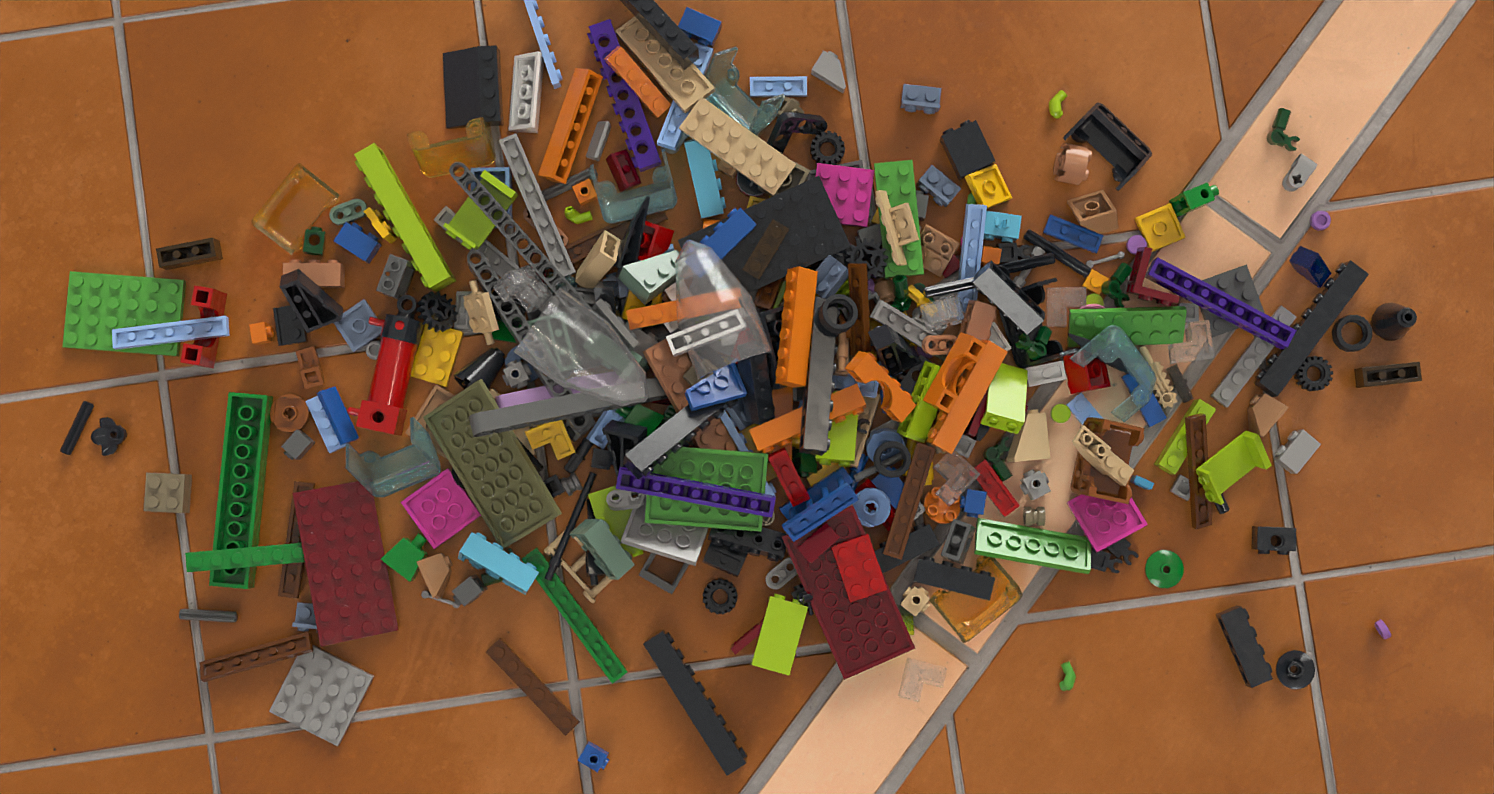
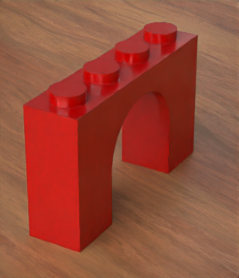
(204, 351)

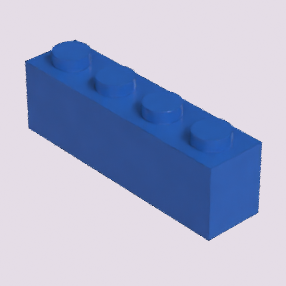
(729, 233)

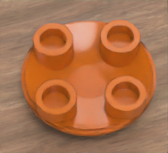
(938, 509)

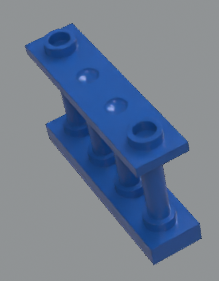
(826, 500)

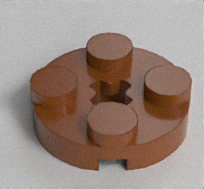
(283, 404)

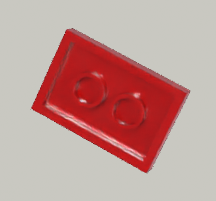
(859, 568)

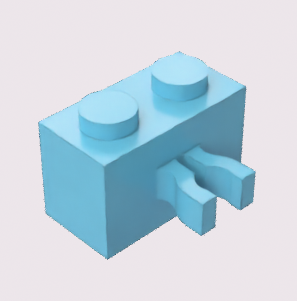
(1002, 226)

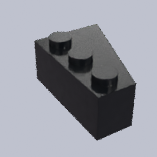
(309, 301)
(893, 350)
(621, 439)

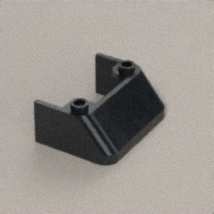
(1112, 141)
(1053, 349)

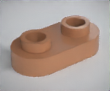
(938, 344)

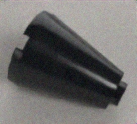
(1392, 321)
(483, 367)

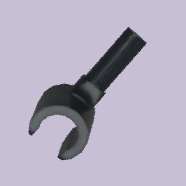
(805, 598)

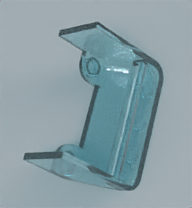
(733, 100)
(624, 205)
(1115, 344)
(398, 469)

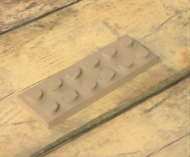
(681, 85)
(737, 146)

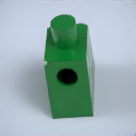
(1194, 199)
(640, 416)
(404, 556)

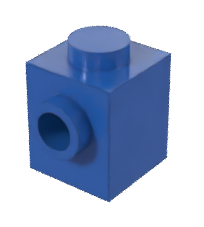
(973, 502)
(594, 757)

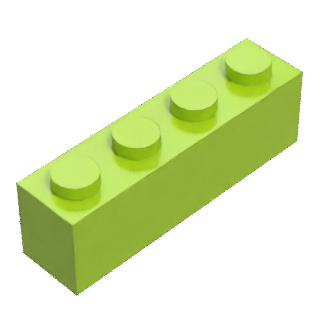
(922, 416)
(1176, 448)

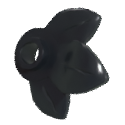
(106, 436)

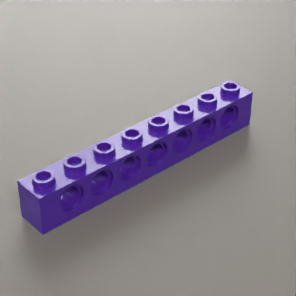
(650, 159)
(1220, 303)
(697, 492)

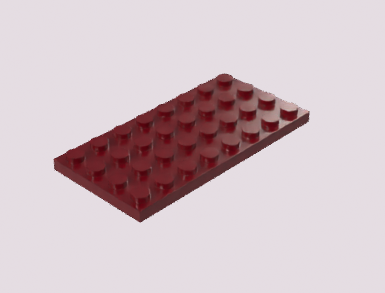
(344, 562)
(858, 631)

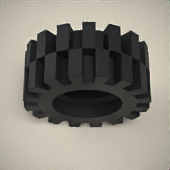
(831, 138)
(1325, 374)
(708, 596)

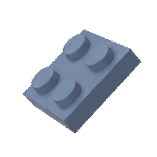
(356, 326)

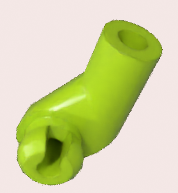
(1055, 104)
(576, 217)

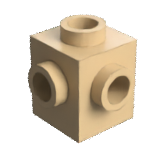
(910, 605)

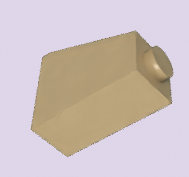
(598, 261)
(1032, 439)

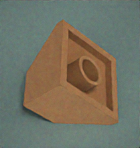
(1095, 212)
(1264, 413)
(436, 573)

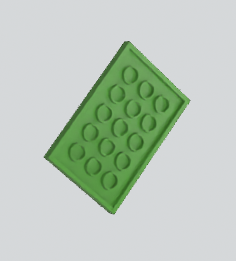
(119, 301)
(712, 466)

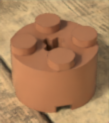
(1072, 164)

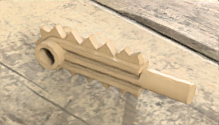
(1164, 391)

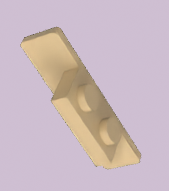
(898, 224)

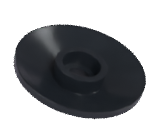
(1304, 669)

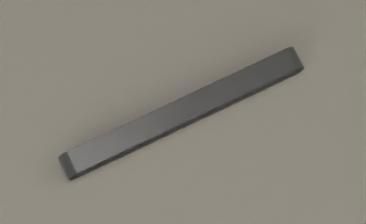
(517, 236)
(511, 316)
(550, 410)

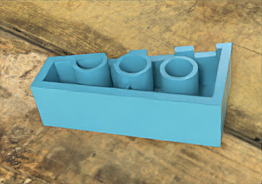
(704, 179)
(498, 562)

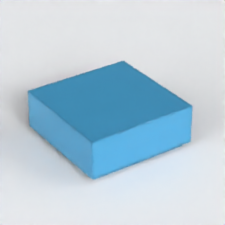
(1141, 482)

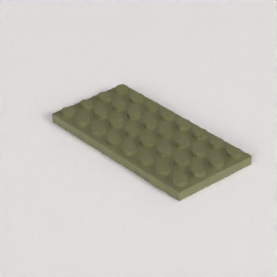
(492, 468)

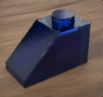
(1310, 266)

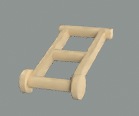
(588, 593)

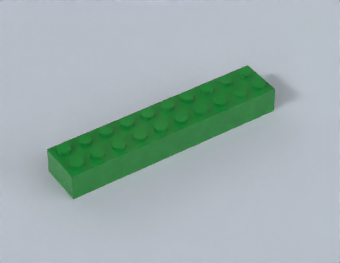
(241, 483)

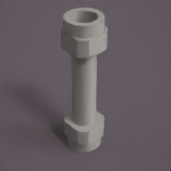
(1020, 280)

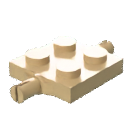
(480, 312)

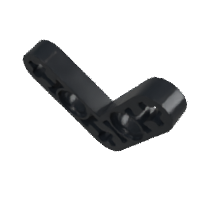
(789, 123)

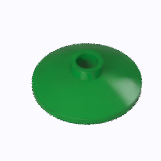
(1155, 565)

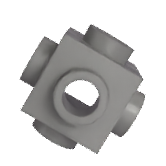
(522, 379)
(1041, 484)

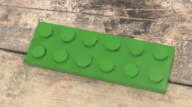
(899, 183)
(1140, 324)
(1032, 546)

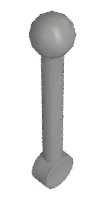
(1120, 255)
(425, 594)

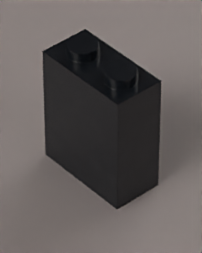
(967, 149)

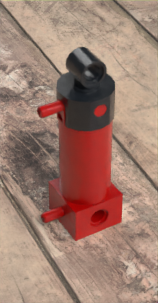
(392, 370)

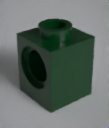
(318, 249)
(804, 463)

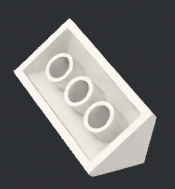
(526, 92)

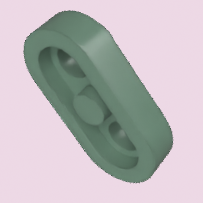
(349, 211)

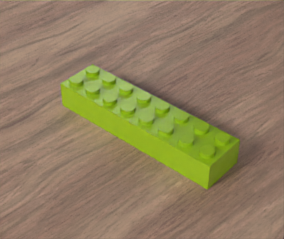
(405, 218)

